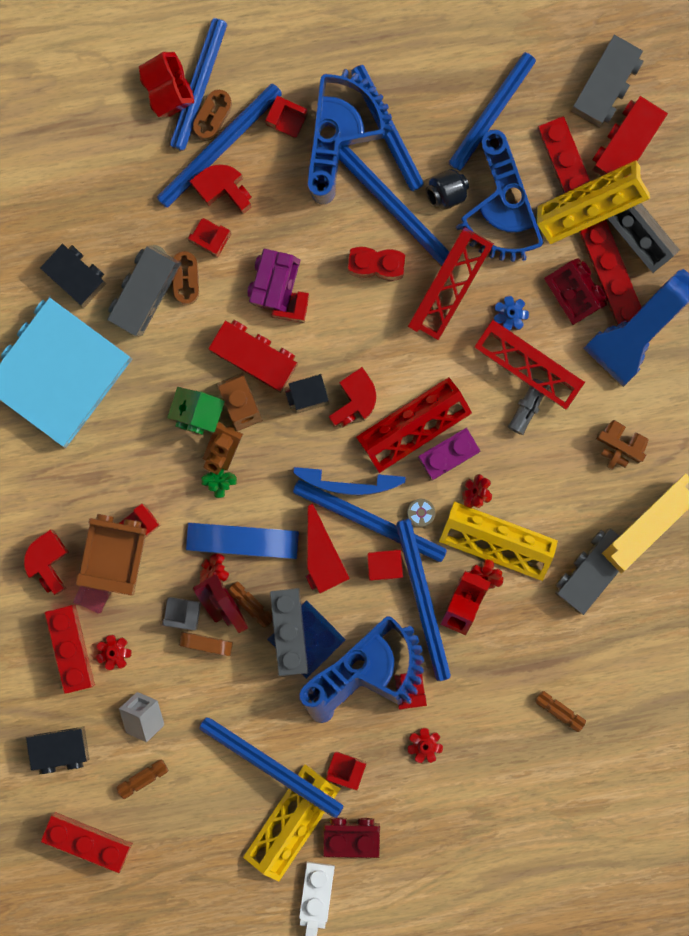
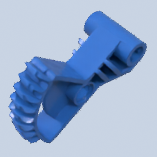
(349, 131)
(496, 208)
(623, 346)
(339, 680)

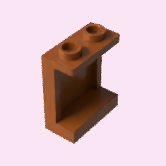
(112, 555)

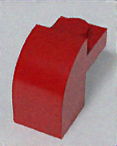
(217, 181)
(362, 396)
(40, 557)
(465, 602)

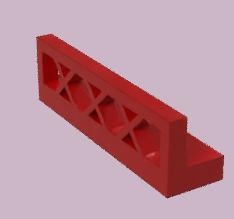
(440, 280)
(534, 356)
(412, 420)

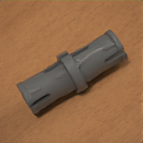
(527, 409)

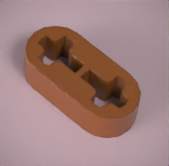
(207, 111)
(193, 279)
(205, 643)

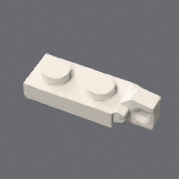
(316, 896)

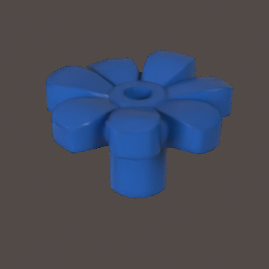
(505, 316)

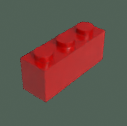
(631, 137)
(253, 355)
(70, 649)
(86, 842)

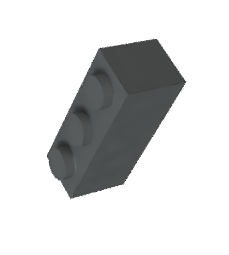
(608, 82)
(645, 236)
(143, 290)
(590, 576)
(289, 632)

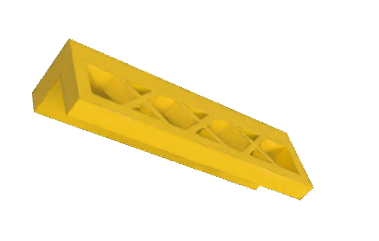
(592, 203)
(649, 526)
(500, 536)
(295, 828)

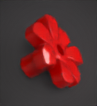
(477, 492)
(213, 567)
(488, 573)
(118, 648)
(420, 741)

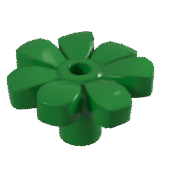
(219, 482)

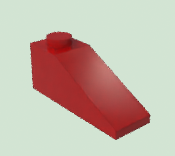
(323, 560)

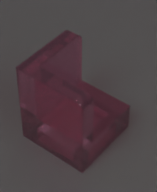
(92, 598)

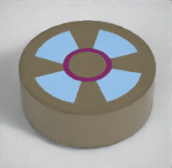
(421, 512)

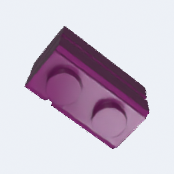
(273, 280)
(449, 454)

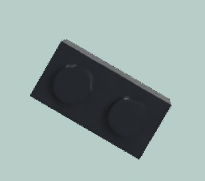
(74, 275)
(307, 394)
(58, 749)

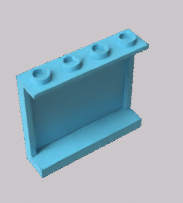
(58, 371)

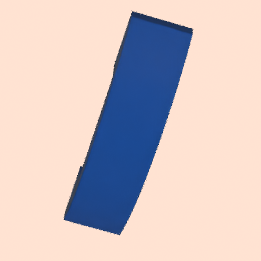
(314, 477)
(242, 540)

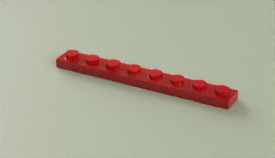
(597, 237)

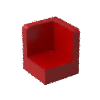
(286, 117)
(210, 237)
(296, 309)
(143, 515)
(385, 565)
(418, 699)
(346, 770)

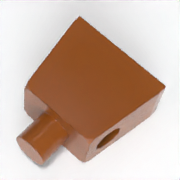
(239, 401)

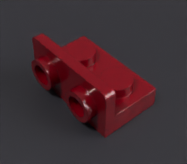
(576, 290)
(219, 603)
(351, 838)

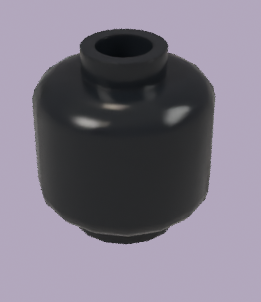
(447, 189)

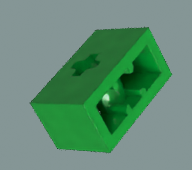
(195, 410)

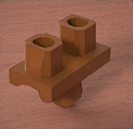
(221, 448)
(633, 450)

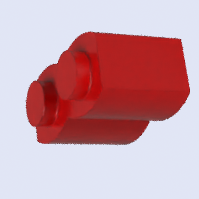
(166, 84)
(385, 264)

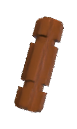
(250, 604)
(560, 711)
(142, 779)

